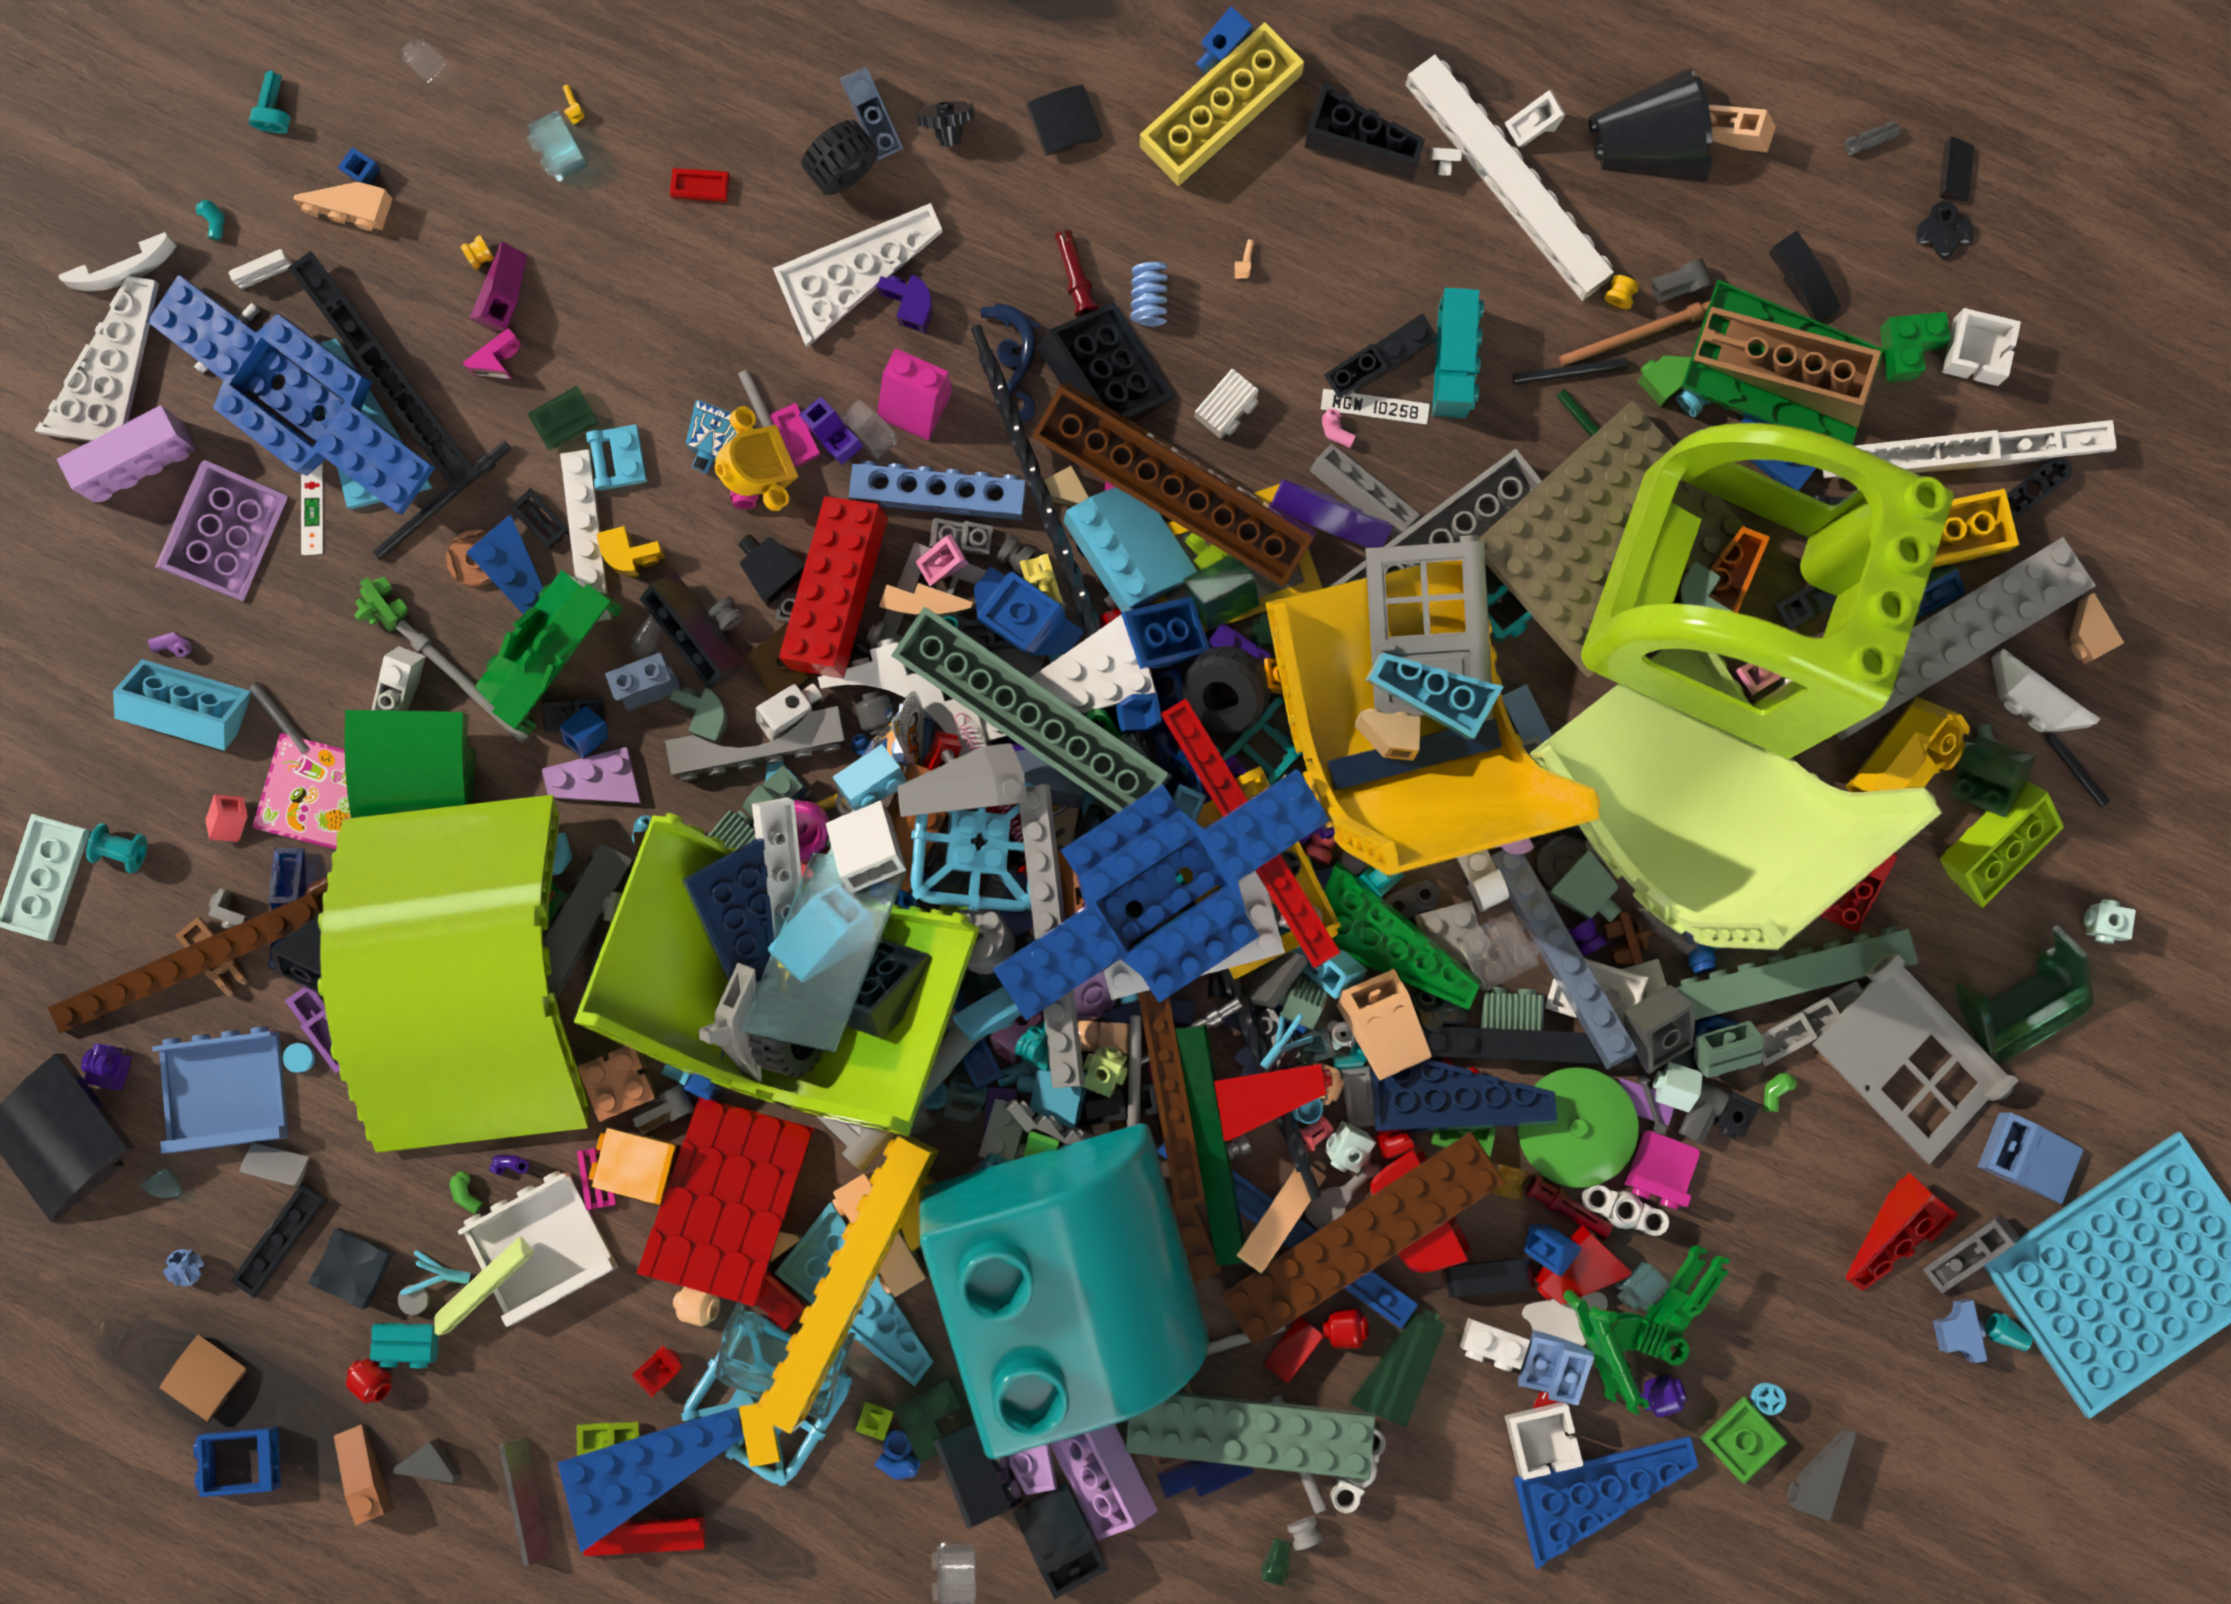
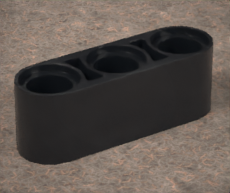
(1490, 1277)

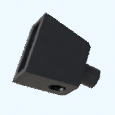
(769, 567)

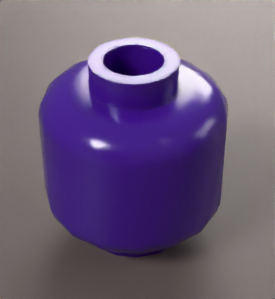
(1664, 1395)

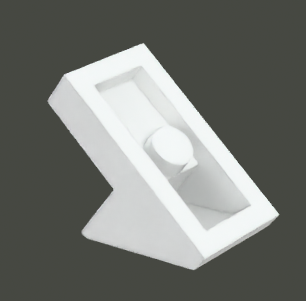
(1536, 118)

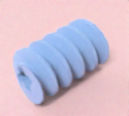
(1147, 292)

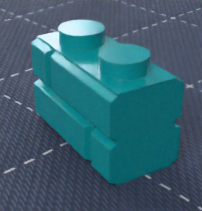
(404, 1343)

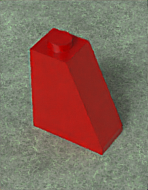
(1589, 1272)

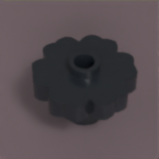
(947, 120)

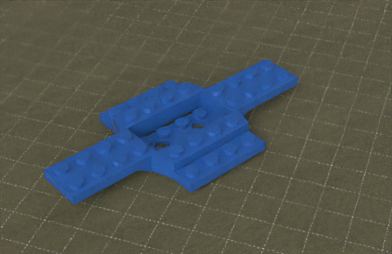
(1130, 845)

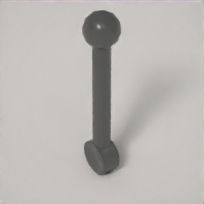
(1659, 1128)

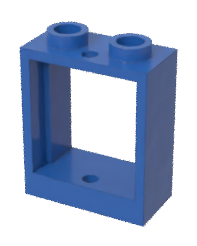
(267, 1462)

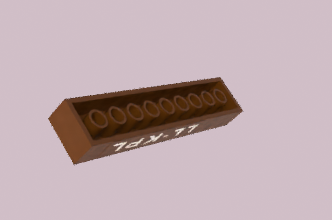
(1173, 483)

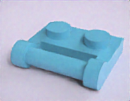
(626, 456)

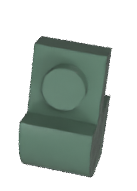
(1699, 586)
(710, 713)
(779, 785)

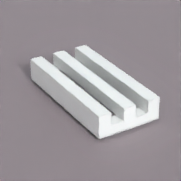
(260, 269)

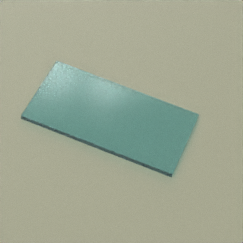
(820, 957)

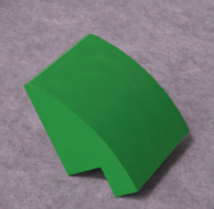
(407, 761)

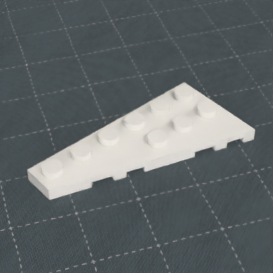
(841, 275)

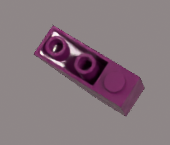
(500, 289)

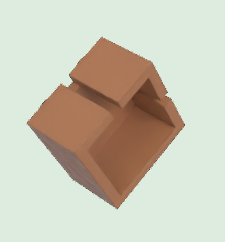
(616, 1083)

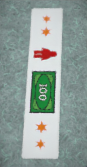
(312, 512)

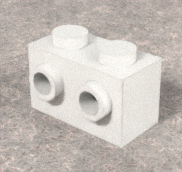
(1494, 1343)

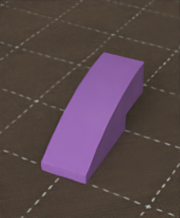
(311, 1012)

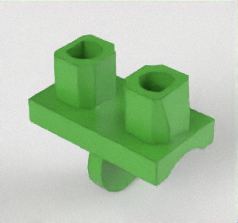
(373, 593)

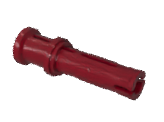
(1078, 285)
(1556, 1199)

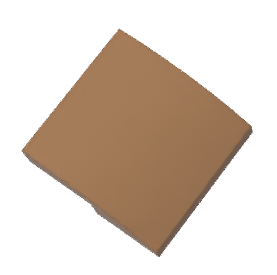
(202, 1378)

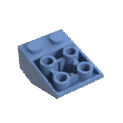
(2030, 1157)

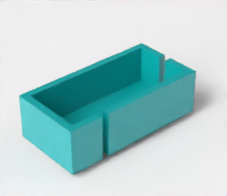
(1456, 353)

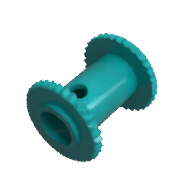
(117, 848)

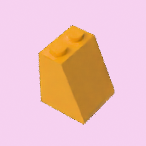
(633, 1165)

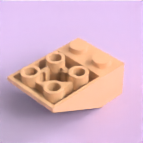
(1384, 1024)

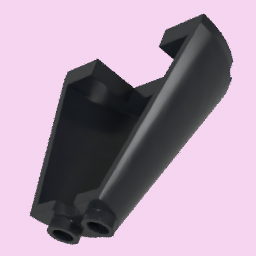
(1657, 130)

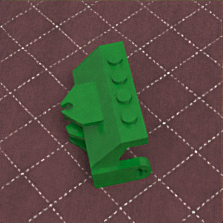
(541, 647)

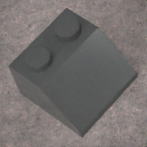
(1661, 1027)

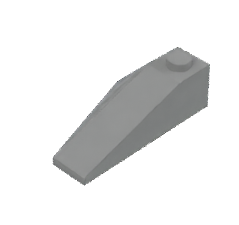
(975, 780)

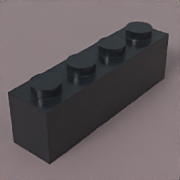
(692, 630)

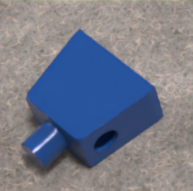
(1227, 33)

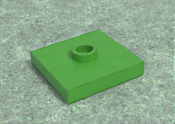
(1743, 1440)

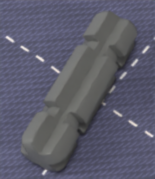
(1872, 138)

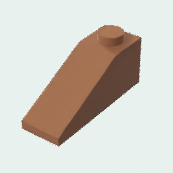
(361, 1476)

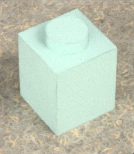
(1678, 1086)

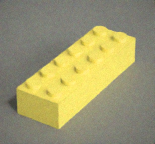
(1221, 104)

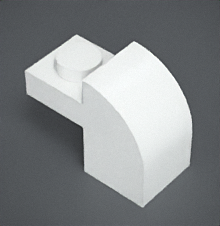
(1484, 879)

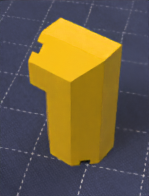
(1913, 749)

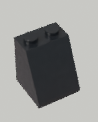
(299, 956)

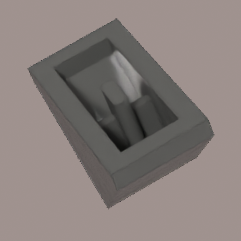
(430, 1463)

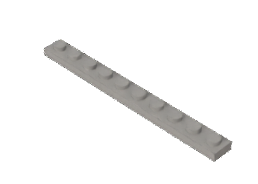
(1048, 913)

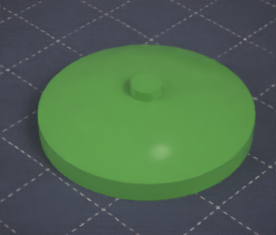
(1592, 1131)

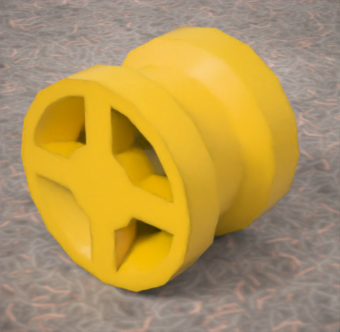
(477, 252)
(1621, 292)

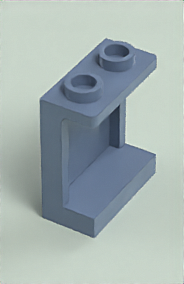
(643, 681)

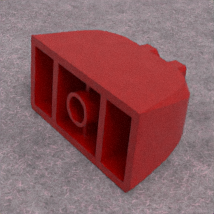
(1441, 1246)

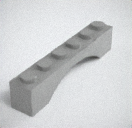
(816, 731)

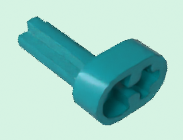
(265, 116)

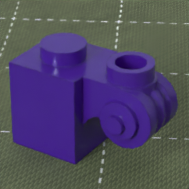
(106, 1066)

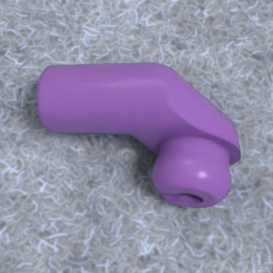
(174, 642)

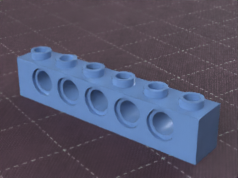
(950, 502)

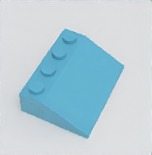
(1128, 548)

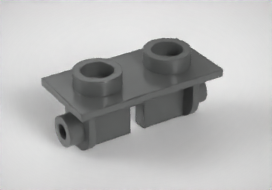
(1268, 1025)

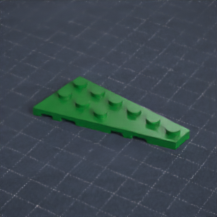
(1387, 941)

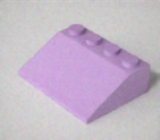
(221, 531)

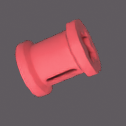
(1316, 1132)

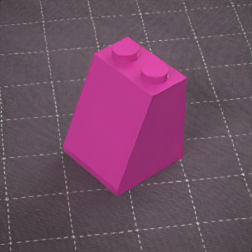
(913, 394)

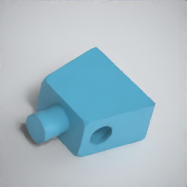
(1062, 1103)

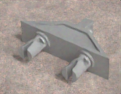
(729, 1019)

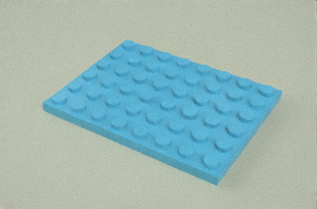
(2124, 1275)

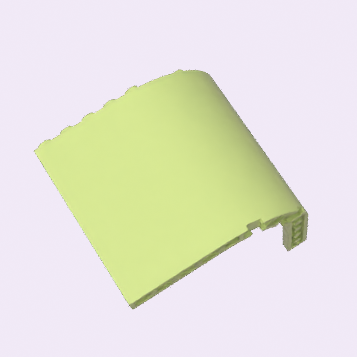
(1717, 826)

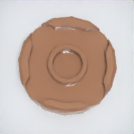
(461, 564)

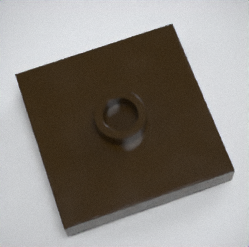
(770, 669)

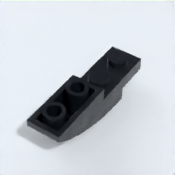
(1381, 358)

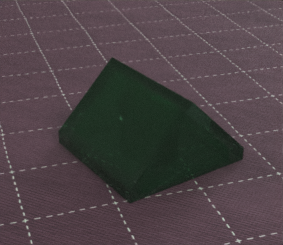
(1222, 591)

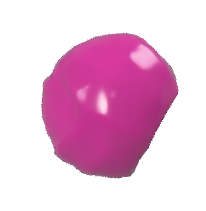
(811, 828)

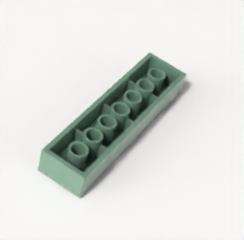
(1256, 1434)

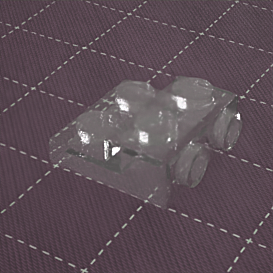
(1498, 950)

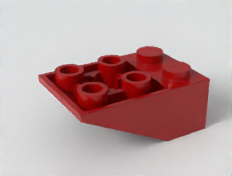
(1855, 904)

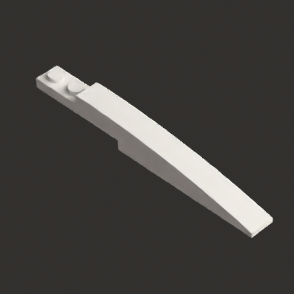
(1994, 448)

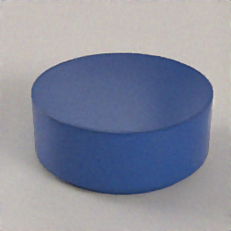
(897, 1445)

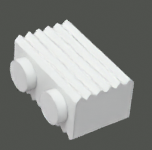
(1227, 404)

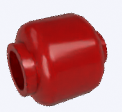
(1346, 1329)
(368, 1381)

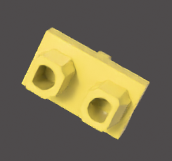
(1040, 575)

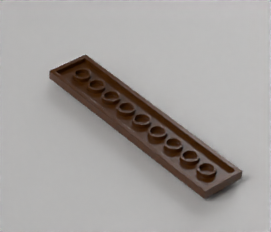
(1363, 1238)

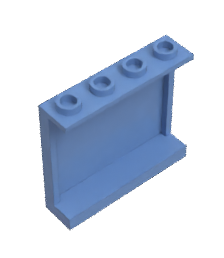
(222, 1090)

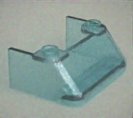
(751, 1356)

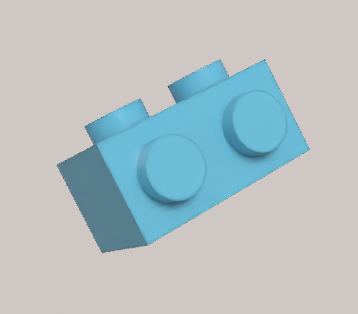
(870, 778)

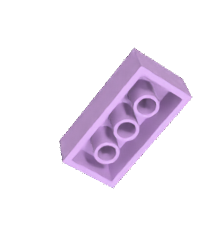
(126, 454)

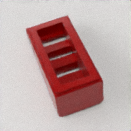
(1393, 1144)

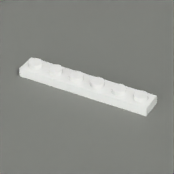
(584, 520)

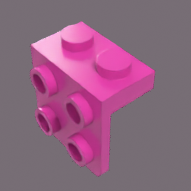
(1662, 1169)

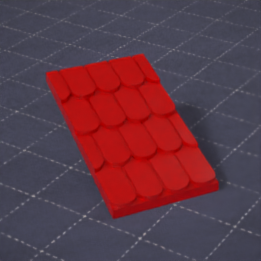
(726, 1201)

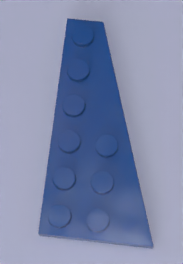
(624, 1478)

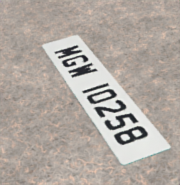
(1376, 407)

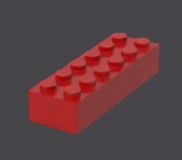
(833, 587)

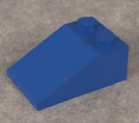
(1166, 633)

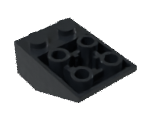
(1061, 1541)

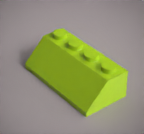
(2002, 846)

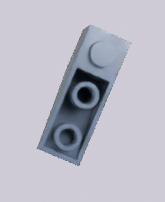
(870, 111)

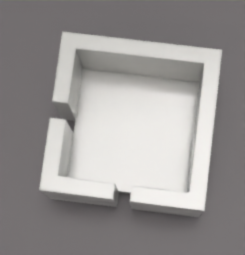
(1977, 346)
(1540, 1439)

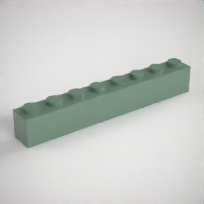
(1795, 975)

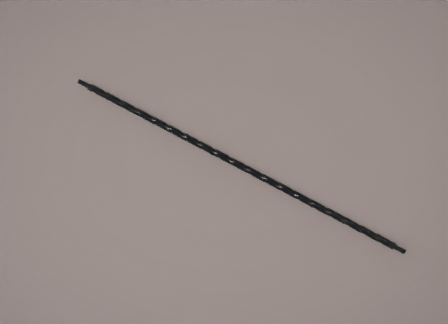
(1090, 619)

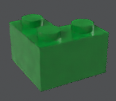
(1906, 339)

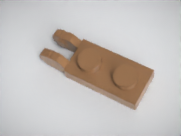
(198, 931)

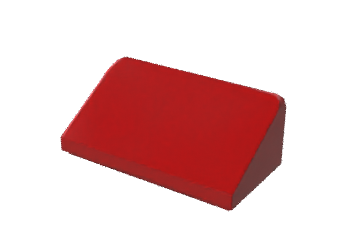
(1293, 1349)

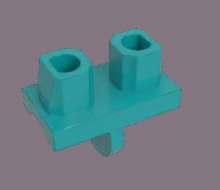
(1379, 881)

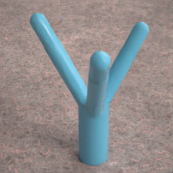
(1280, 1044)
(444, 1274)

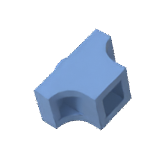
(1962, 1331)

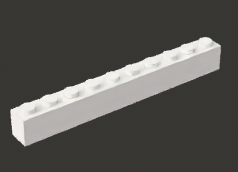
(1509, 177)

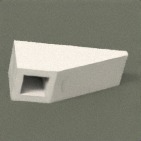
(398, 680)

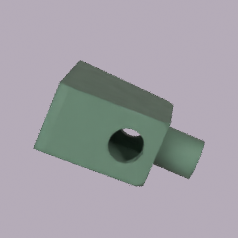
(1587, 888)

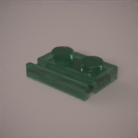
(563, 418)

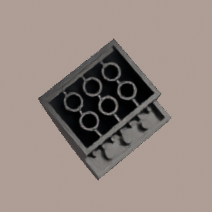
(59, 1137)

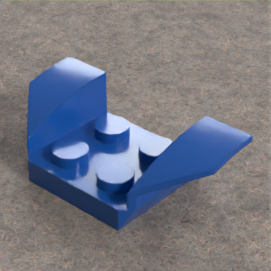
(1023, 615)

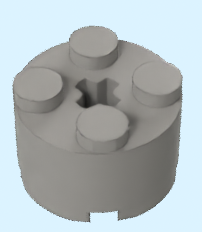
(993, 943)

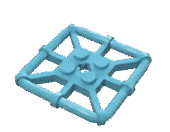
(964, 857)
(816, 1432)

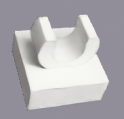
(1445, 159)

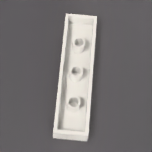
(777, 826)

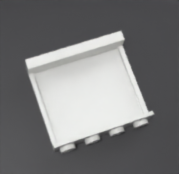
(560, 1232)

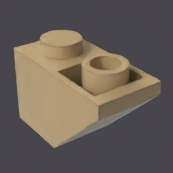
(1391, 734)

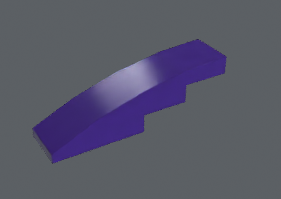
(1331, 515)

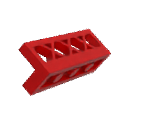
(652, 1536)

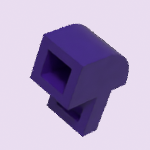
(915, 301)
(830, 431)

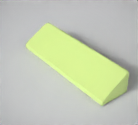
(482, 1286)

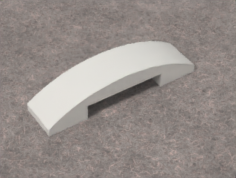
(154, 253)

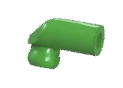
(1775, 1088)
(461, 1195)

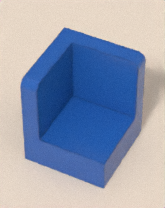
(1138, 713)
(584, 731)

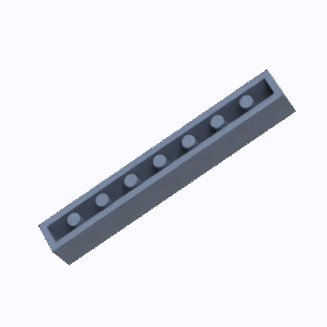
(1564, 960)

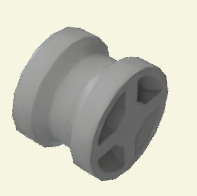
(1304, 1533)

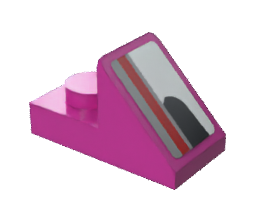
(487, 359)

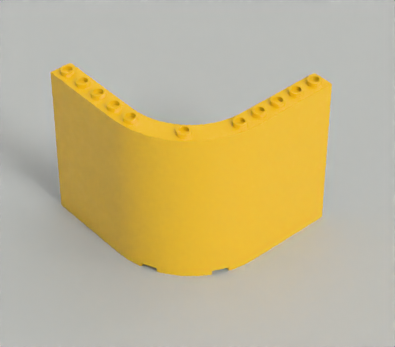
(1424, 812)

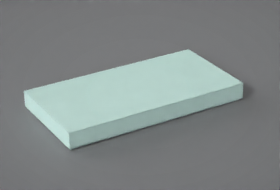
(42, 877)

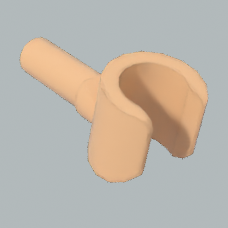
(1242, 268)

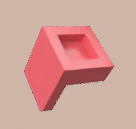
(226, 818)

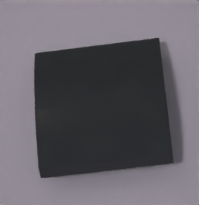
(1064, 119)

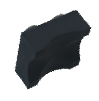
(351, 1268)

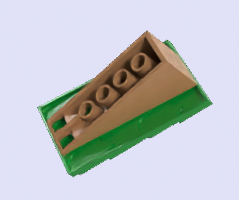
(1780, 365)

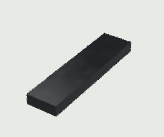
(279, 1240)

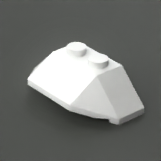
(2037, 698)

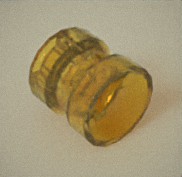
(1514, 1179)

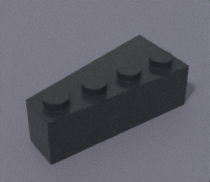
(1361, 136)

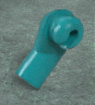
(1353, 1059)

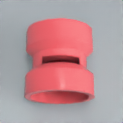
(1320, 849)

